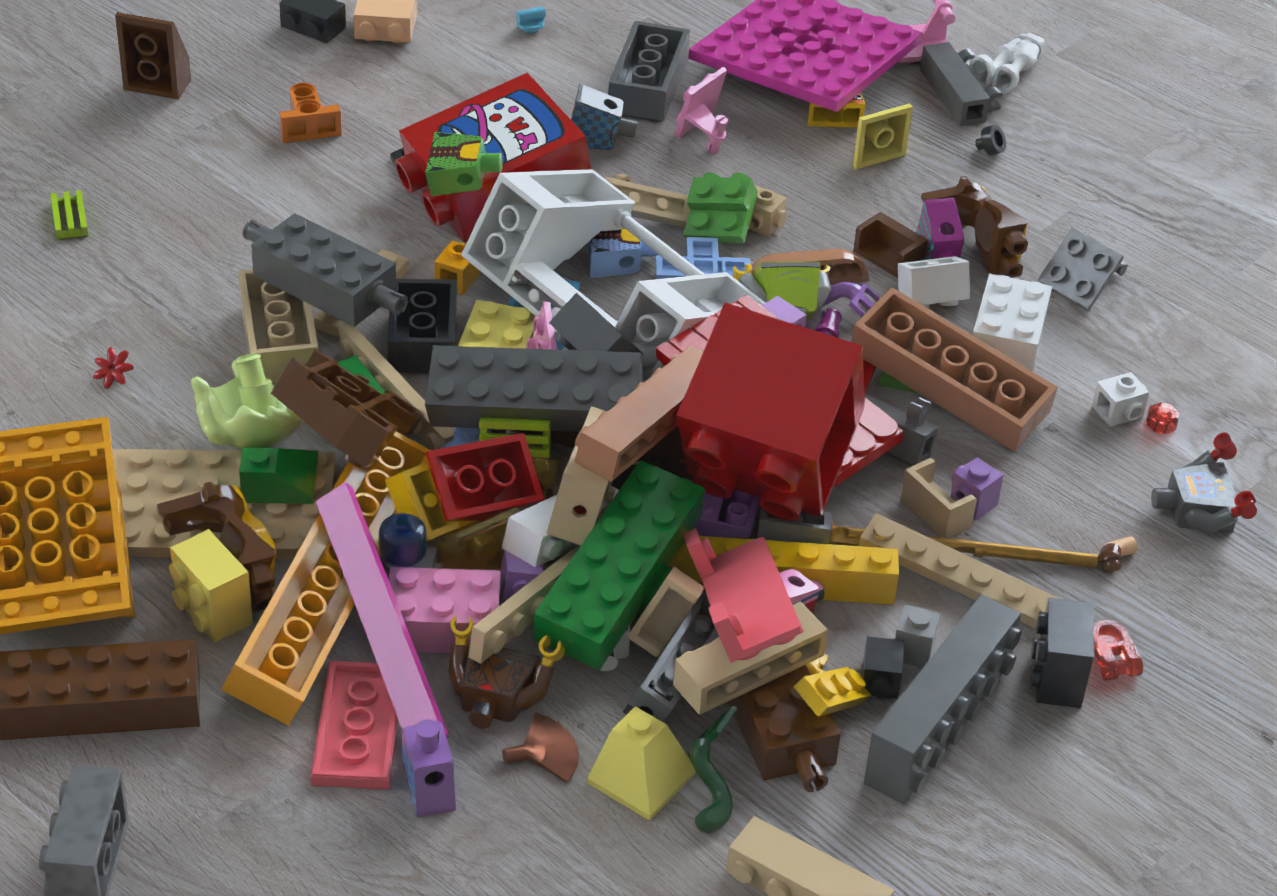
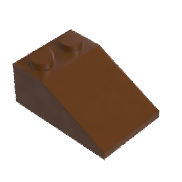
(152, 56)

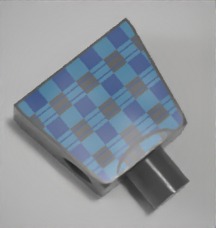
(600, 118)

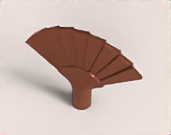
(548, 747)

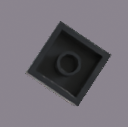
(1063, 652)

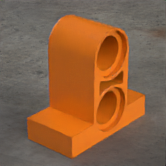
(308, 117)

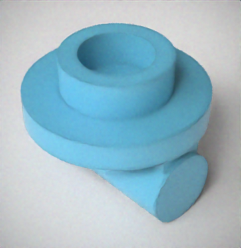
(531, 19)

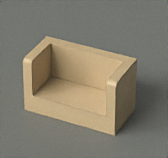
(935, 505)
(665, 612)

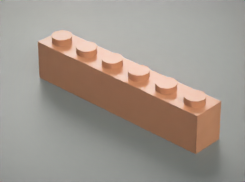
(638, 419)

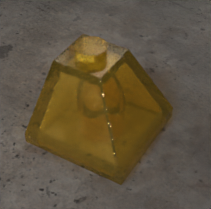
(476, 544)

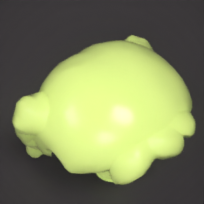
(243, 409)

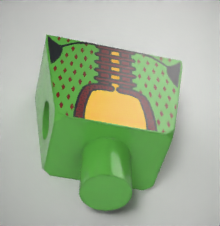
(459, 163)

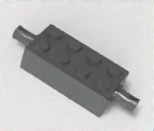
(324, 269)

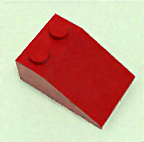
(484, 478)

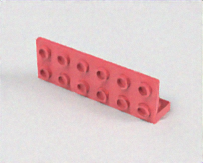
(744, 596)

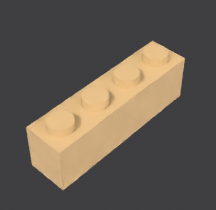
(710, 679)
(791, 867)

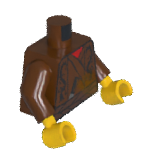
(501, 683)

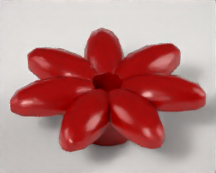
(112, 367)

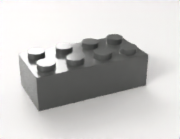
(650, 69)

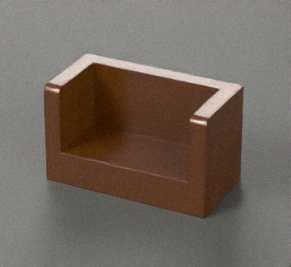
(888, 243)

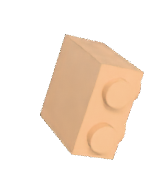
(385, 20)

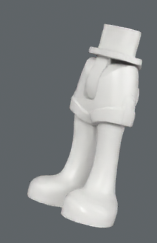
(1011, 59)

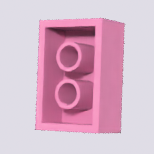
(434, 596)

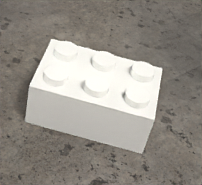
(1013, 317)

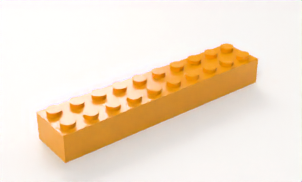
(313, 598)

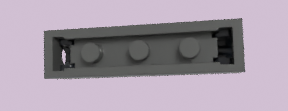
(656, 692)

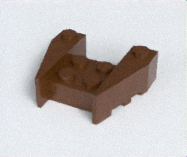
(345, 407)

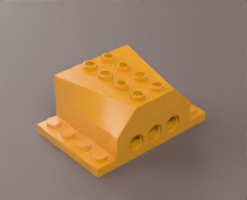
(61, 528)

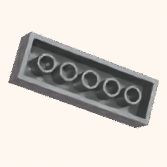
(526, 384)
(942, 700)

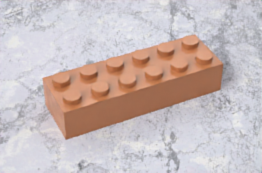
(954, 369)

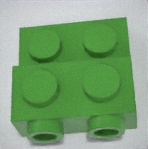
(720, 207)

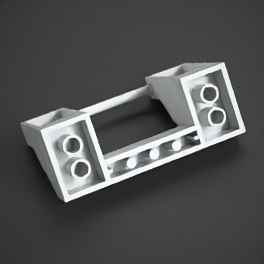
(549, 216)

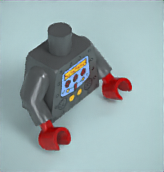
(1203, 492)

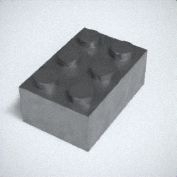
(85, 833)

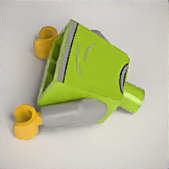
(795, 282)

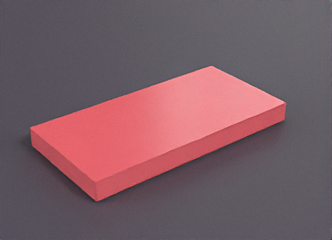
(355, 729)

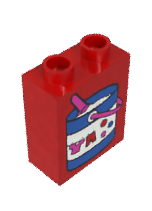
(512, 121)

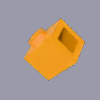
(455, 267)

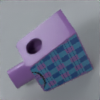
(427, 751)

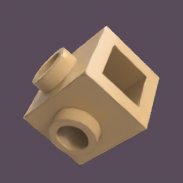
(768, 212)

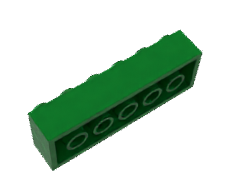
(619, 564)

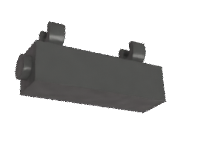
(956, 84)
(917, 433)

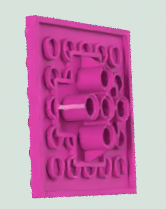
(807, 48)

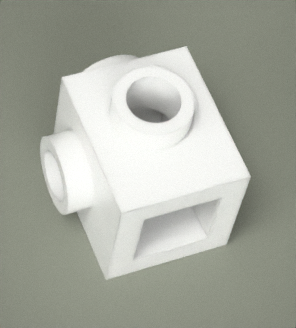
(1120, 399)

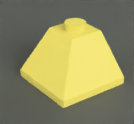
(882, 136)
(641, 764)

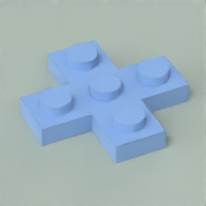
(703, 255)

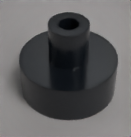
(992, 140)

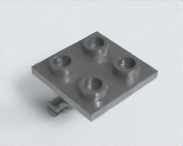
(1082, 268)

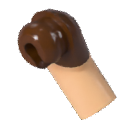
(1113, 550)

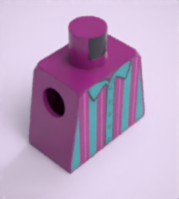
(950, 237)

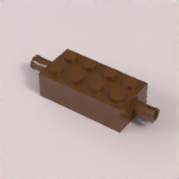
(786, 732)

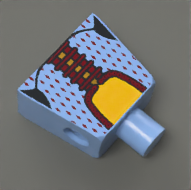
(616, 253)

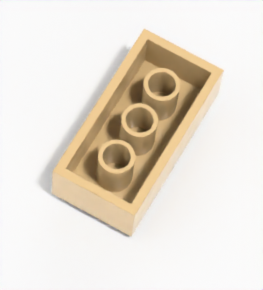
(275, 324)

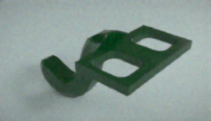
(720, 811)

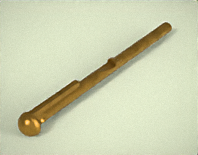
(851, 536)

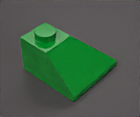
(278, 475)

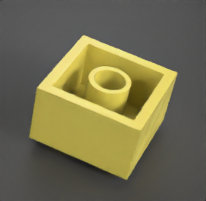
(211, 586)

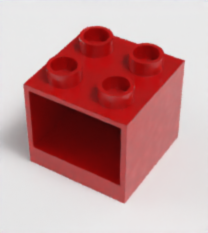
(771, 412)

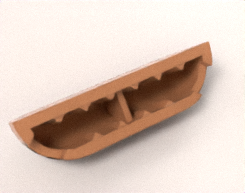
(842, 262)

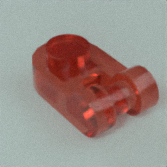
(1113, 640)

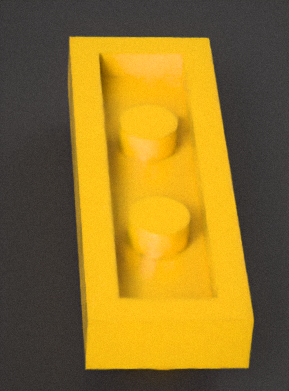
(833, 690)

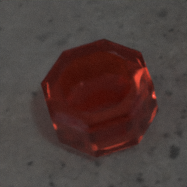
(1162, 418)

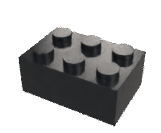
(425, 322)

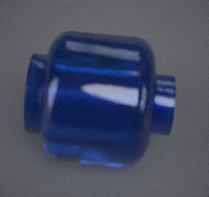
(402, 540)

